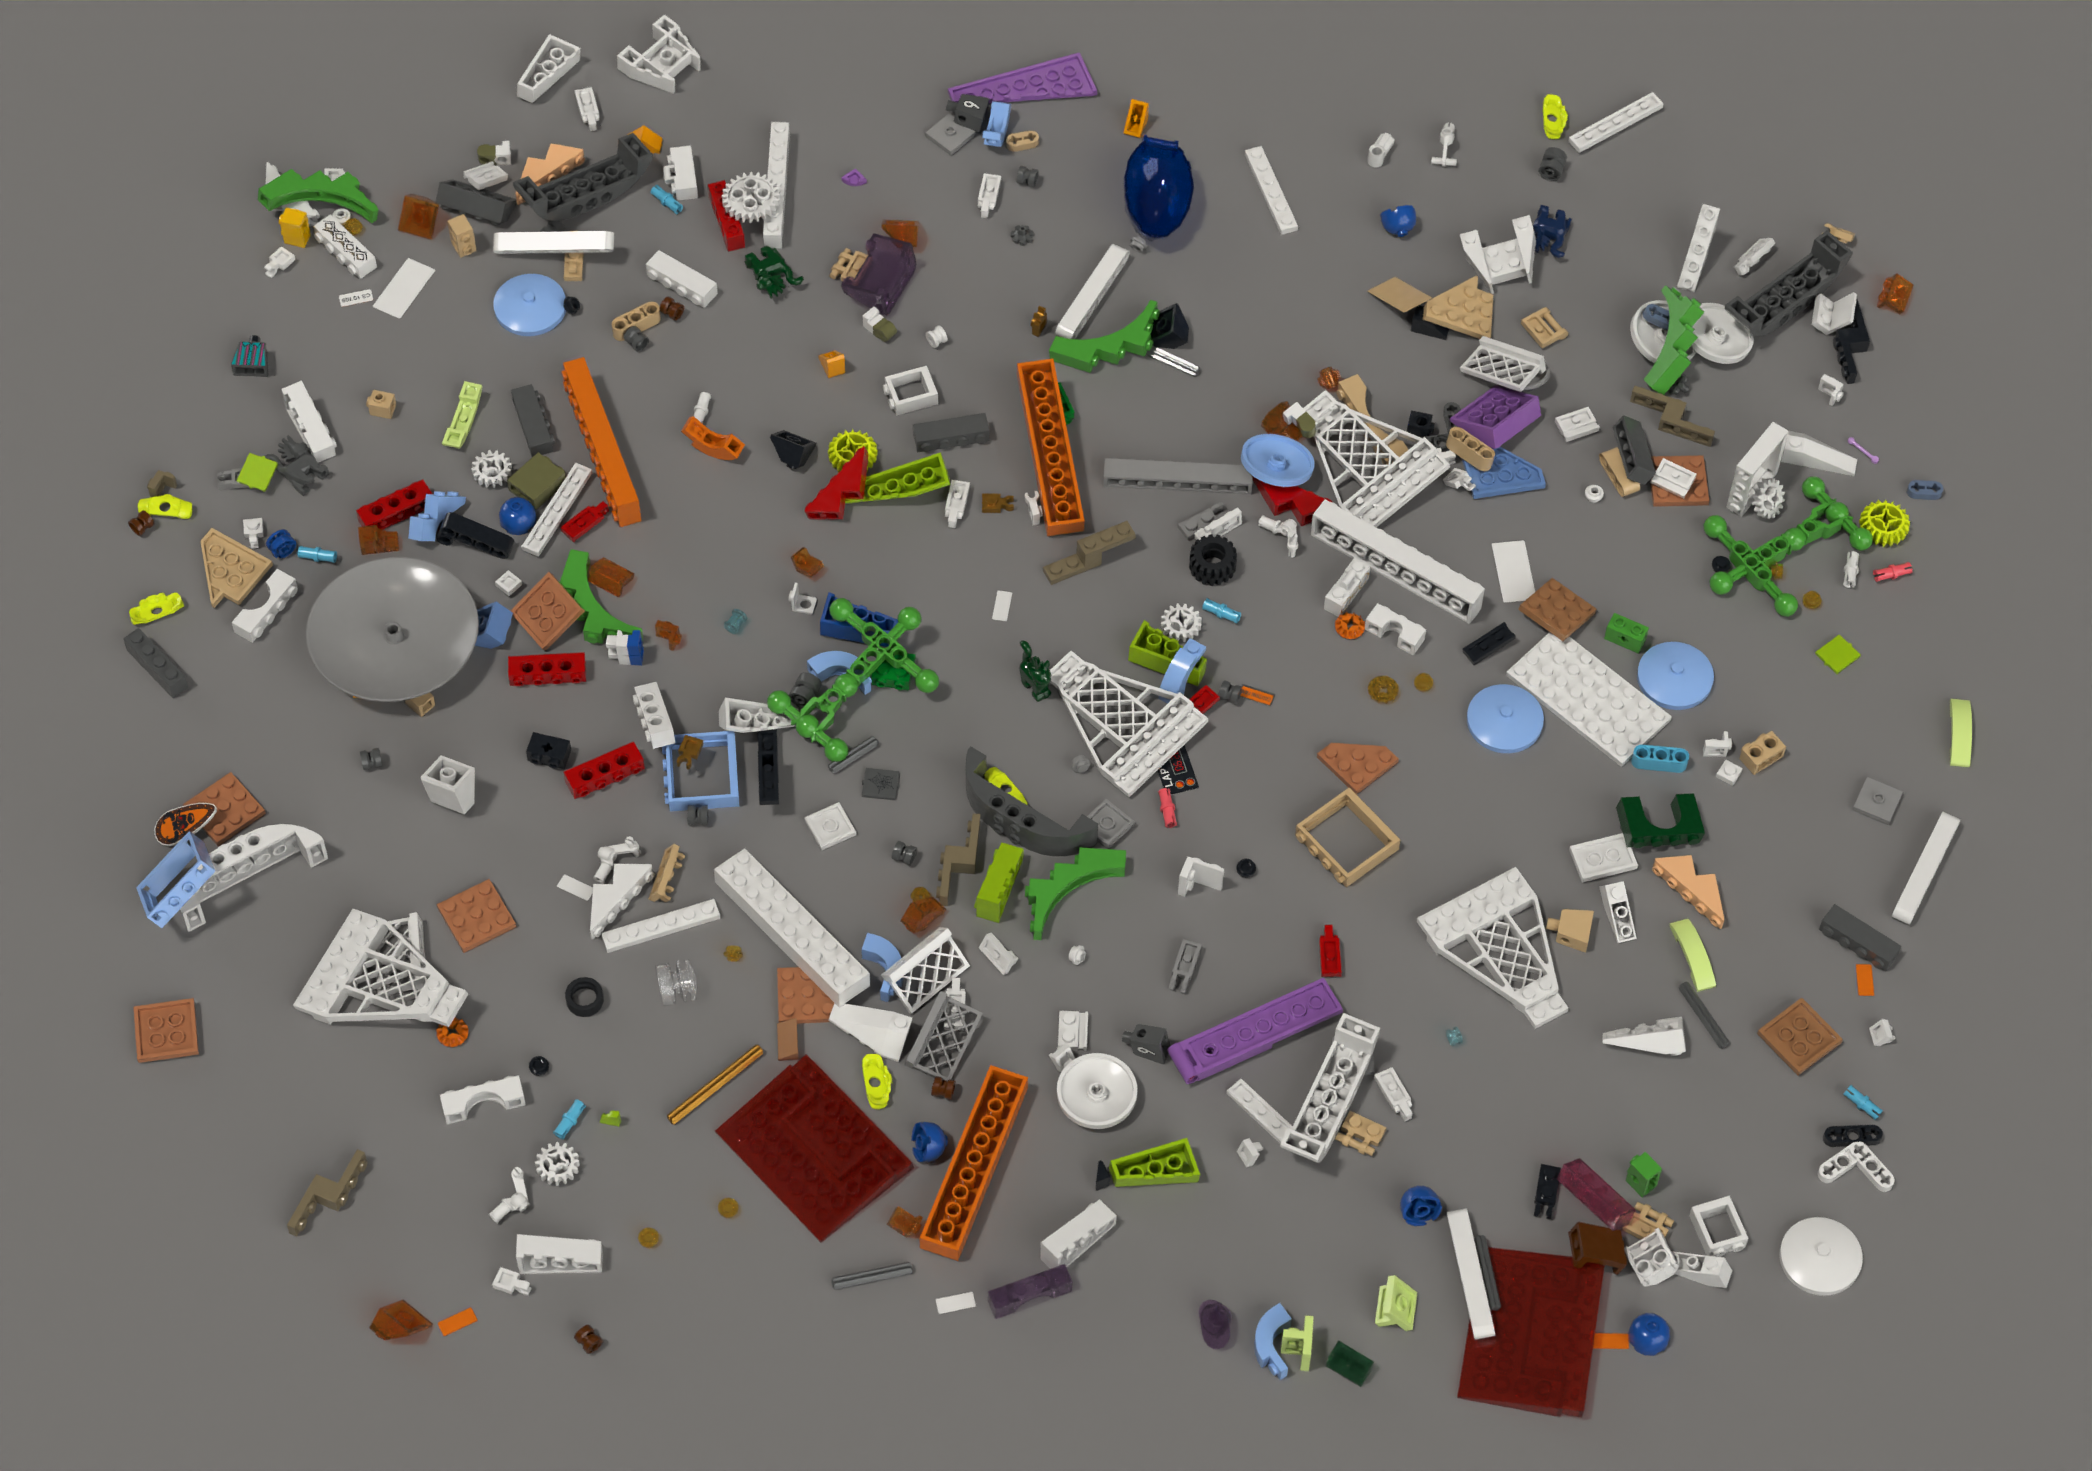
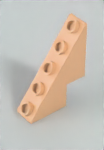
(558, 162)
(1696, 889)

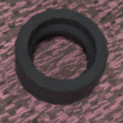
(583, 983)

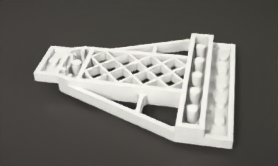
(1397, 481)
(1150, 745)
(1488, 907)
(353, 953)

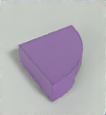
(854, 178)

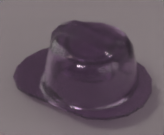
(1215, 1323)

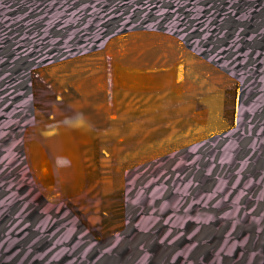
(805, 563)
(668, 631)
(904, 1222)

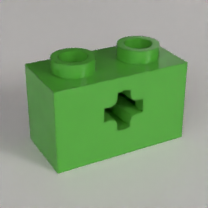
(1626, 633)
(1643, 1174)

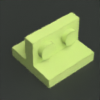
(1396, 1304)
(1299, 1342)

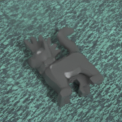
(298, 471)

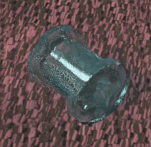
(735, 621)

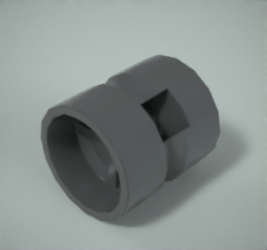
(1552, 164)
(806, 687)

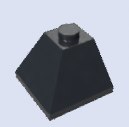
(1425, 327)
(1170, 328)
(792, 448)

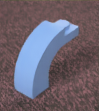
(998, 124)
(835, 663)
(1181, 667)
(884, 953)
(1268, 1328)

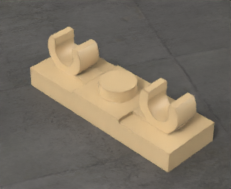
(573, 266)
(666, 873)

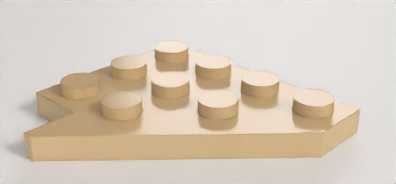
(1462, 309)
(231, 567)

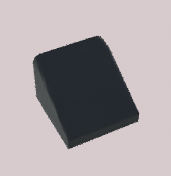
(1103, 1176)

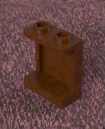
(1597, 1246)

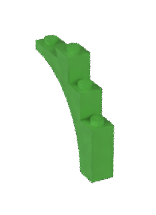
(317, 187)
(1680, 336)
(1110, 348)
(598, 621)
(1088, 866)

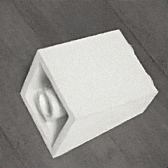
(450, 784)

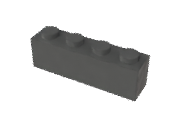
(532, 420)
(951, 432)
(1634, 450)
(155, 663)
(1859, 937)

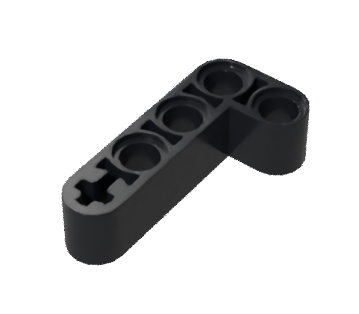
(474, 535)

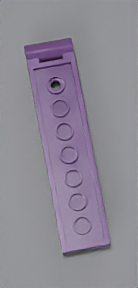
(1253, 1031)

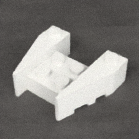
(661, 60)
(1505, 259)

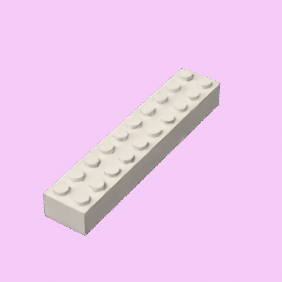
(1397, 561)
(792, 928)

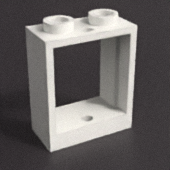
(914, 403)
(1715, 1208)

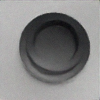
(571, 305)
(1721, 563)
(1246, 868)
(538, 1066)

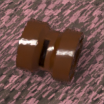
(670, 307)
(141, 523)
(943, 1088)
(588, 1339)

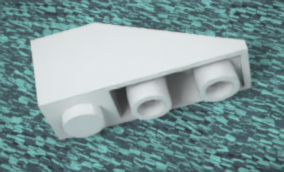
(1618, 911)
(1703, 1269)

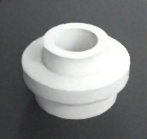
(341, 216)
(1594, 497)
(1077, 954)

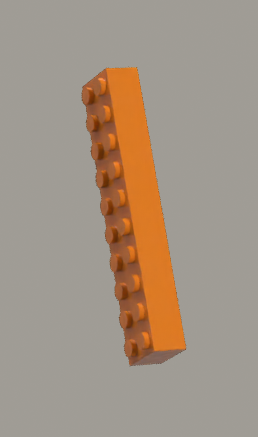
(601, 442)
(1050, 447)
(973, 1163)

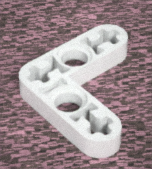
(1856, 1160)

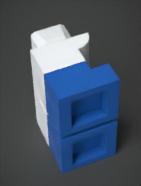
(626, 648)

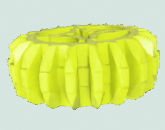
(845, 445)
(1894, 518)

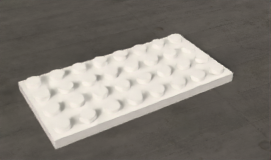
(1589, 697)

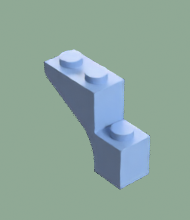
(436, 507)

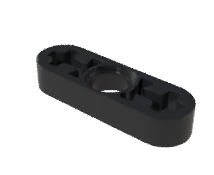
(1858, 1129)

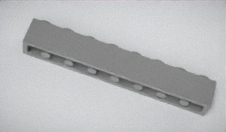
(1177, 476)

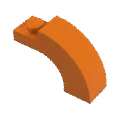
(711, 443)

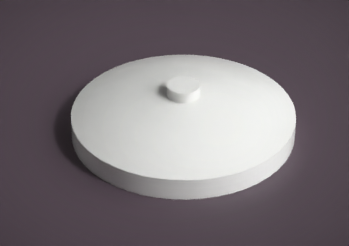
(1721, 336)
(1649, 337)
(1097, 1091)
(1821, 1256)

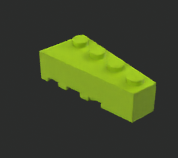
(1156, 651)
(998, 882)
(1159, 1165)

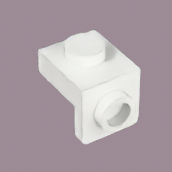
(1831, 387)

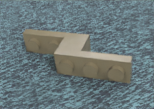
(1671, 419)
(1089, 552)
(958, 859)
(327, 1193)

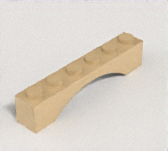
(1353, 394)

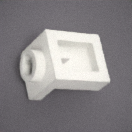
(1716, 747)

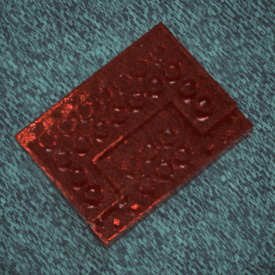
(814, 1148)
(1540, 1337)

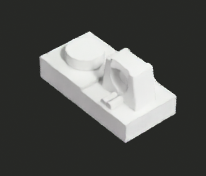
(997, 953)

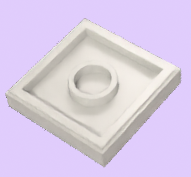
(830, 826)

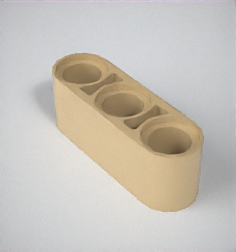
(642, 317)
(1470, 449)
(1613, 466)

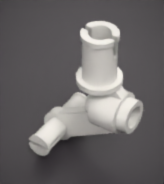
(1446, 138)
(1287, 528)
(609, 854)
(518, 1201)

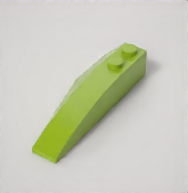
(906, 480)

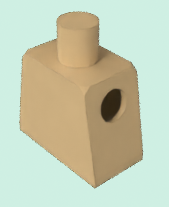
(1572, 928)

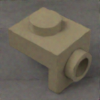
(159, 482)

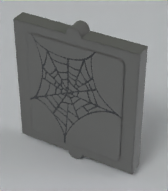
(880, 784)

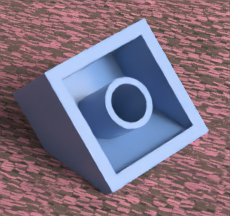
(493, 625)

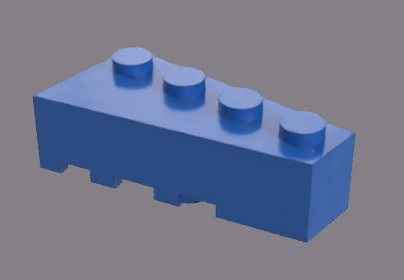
(843, 630)

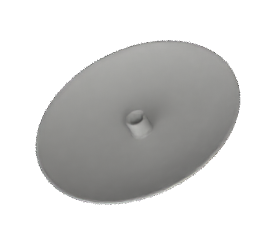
(405, 596)

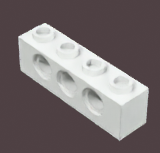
(654, 715)

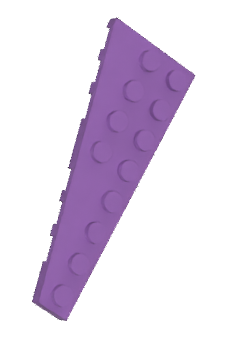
(1047, 80)

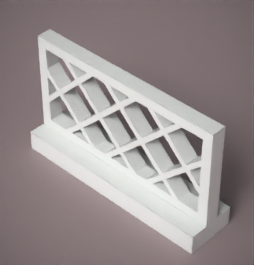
(1509, 355)
(415, 939)
(920, 954)

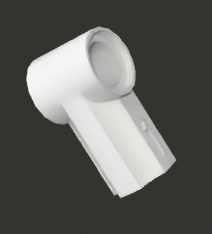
(1379, 150)

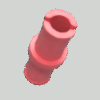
(1892, 571)
(1167, 807)

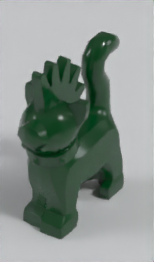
(768, 271)
(1035, 673)

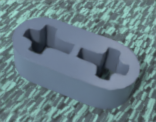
(1659, 316)
(1925, 490)

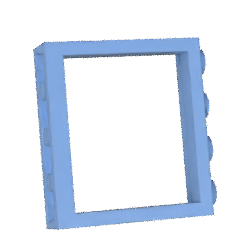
(710, 739)
(166, 871)

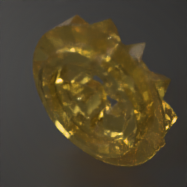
(1383, 682)

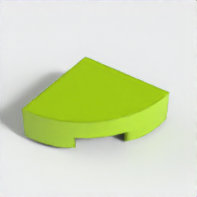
(612, 1118)

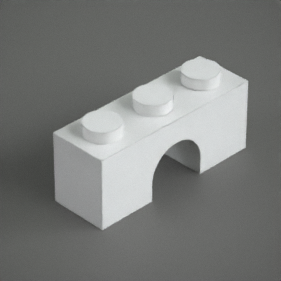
(1383, 620)

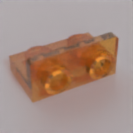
(1895, 293)
(610, 576)

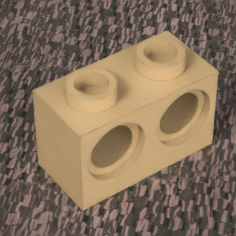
(461, 235)
(1764, 754)

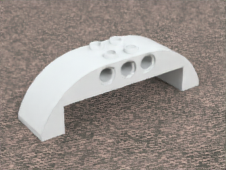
(250, 855)
(1332, 1089)

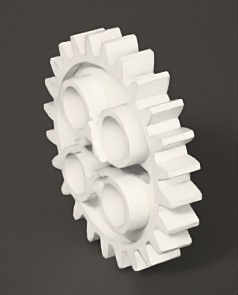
(750, 197)

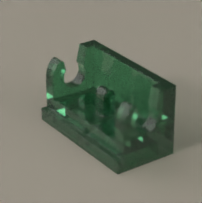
(1349, 1363)

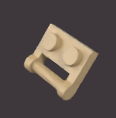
(1540, 330)

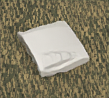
(1652, 1259)

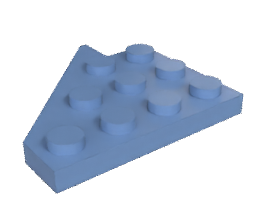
(1506, 476)

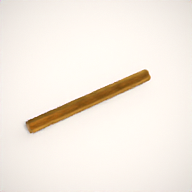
(714, 1084)

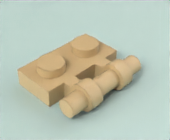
(854, 264)
(1362, 1128)
(1642, 1226)

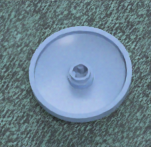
(529, 305)
(1277, 460)
(1675, 675)
(1505, 718)

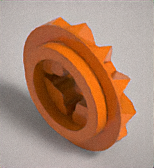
(1356, 629)
(452, 1039)

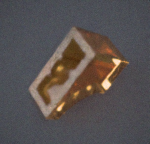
(374, 540)
(921, 914)

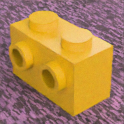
(295, 227)

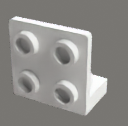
(1830, 315)
(1200, 872)

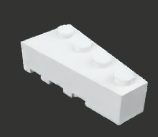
(547, 67)
(308, 422)
(1077, 1235)
(558, 1255)

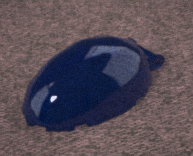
(1157, 188)

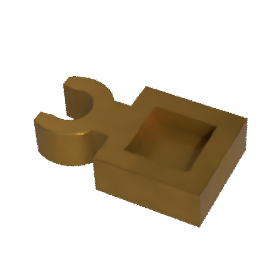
(1039, 321)
(994, 503)
(689, 749)

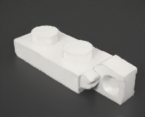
(587, 107)
(988, 193)
(1753, 255)
(956, 501)
(1222, 525)
(959, 995)
(1394, 1092)

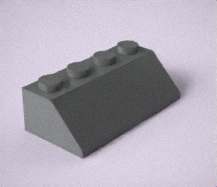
(479, 203)

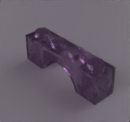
(1047, 1283)

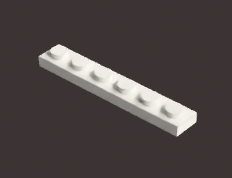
(1615, 122)
(1271, 190)
(556, 509)
(660, 925)

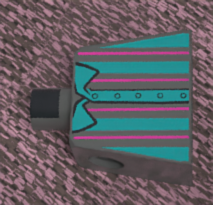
(250, 358)

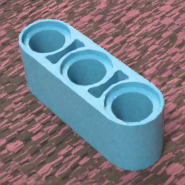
(1651, 762)

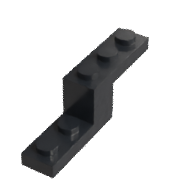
(1851, 341)
(768, 767)

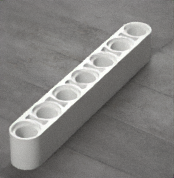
(553, 242)
(1092, 292)
(1926, 868)
(1470, 1274)

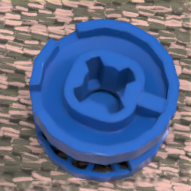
(282, 544)

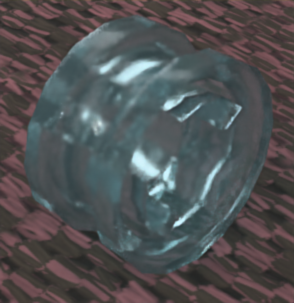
(1454, 1036)

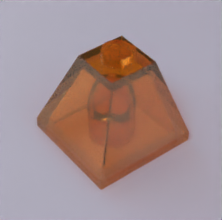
(418, 216)
(902, 230)
(398, 1321)

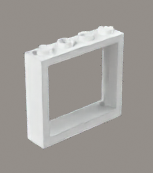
(1760, 463)

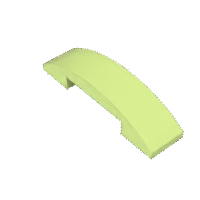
(464, 415)
(1960, 732)
(1694, 953)

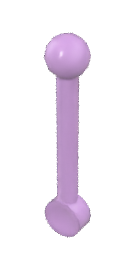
(1874, 459)

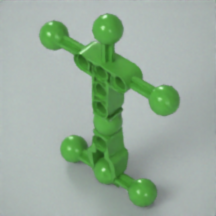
(1791, 540)
(847, 684)

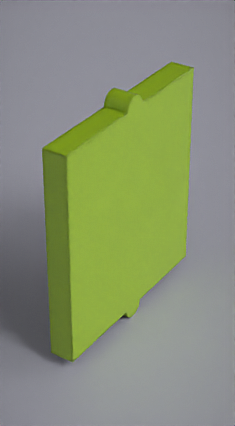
(257, 472)
(1838, 654)

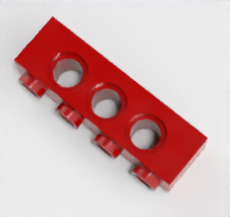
(729, 226)
(390, 515)
(539, 663)
(607, 762)

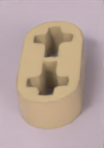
(1022, 141)

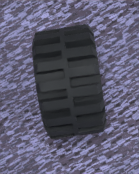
(1213, 572)

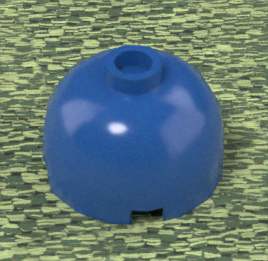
(1399, 221)
(517, 516)
(929, 1141)
(1420, 1205)
(1649, 1334)

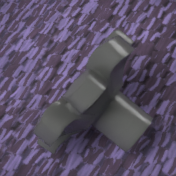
(1022, 234)
(1679, 385)

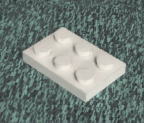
(1603, 857)

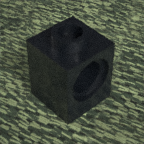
(1417, 419)

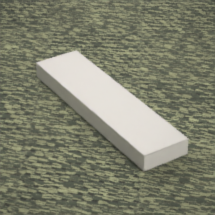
(1259, 1110)

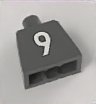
(969, 111)
(1148, 1042)

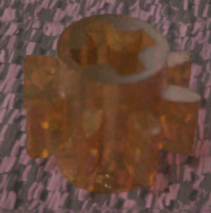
(1329, 377)

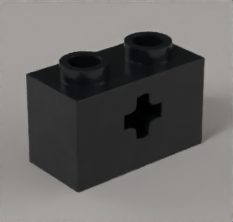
(548, 751)

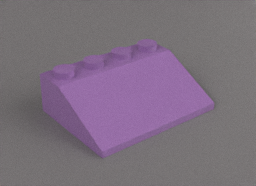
(1498, 415)

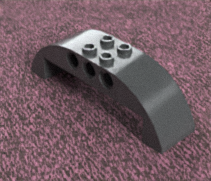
(590, 185)
(1793, 289)
(1020, 821)

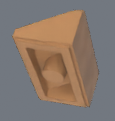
(787, 1040)

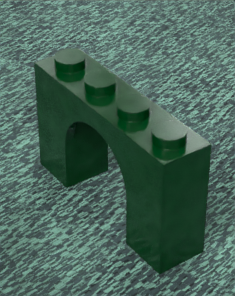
(1640, 832)

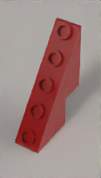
(845, 485)
(1282, 499)

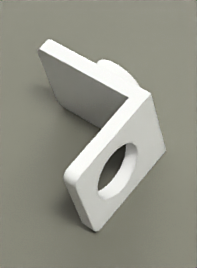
(797, 599)

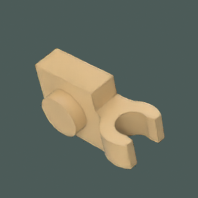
(1843, 235)

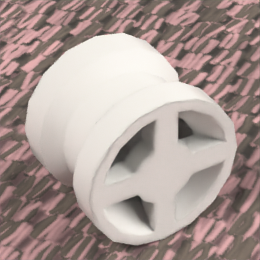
(936, 336)

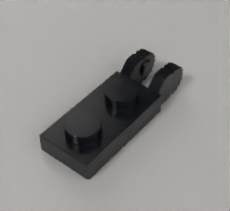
(1546, 1189)

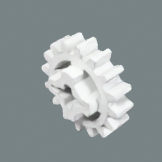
(491, 468)
(1768, 498)
(1176, 617)
(558, 1165)

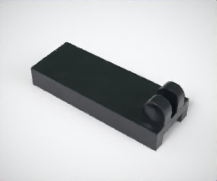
(1488, 643)

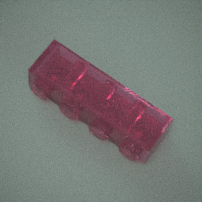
(1596, 1194)

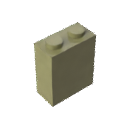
(537, 480)

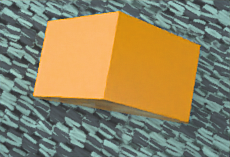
(1136, 118)
(649, 139)
(833, 363)

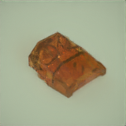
(1275, 424)

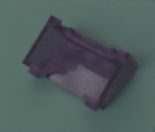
(883, 273)

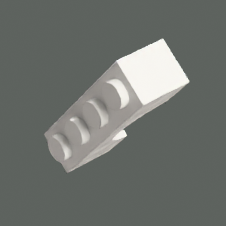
(251, 623)
(458, 1103)

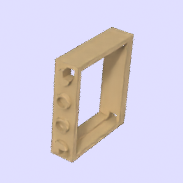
(1367, 816)

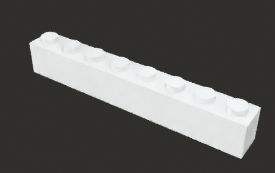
(778, 172)

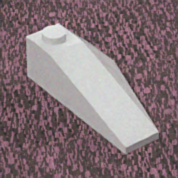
(1812, 453)
(750, 717)
(876, 1028)
(1662, 1038)

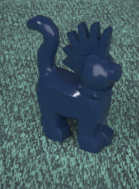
(1549, 228)

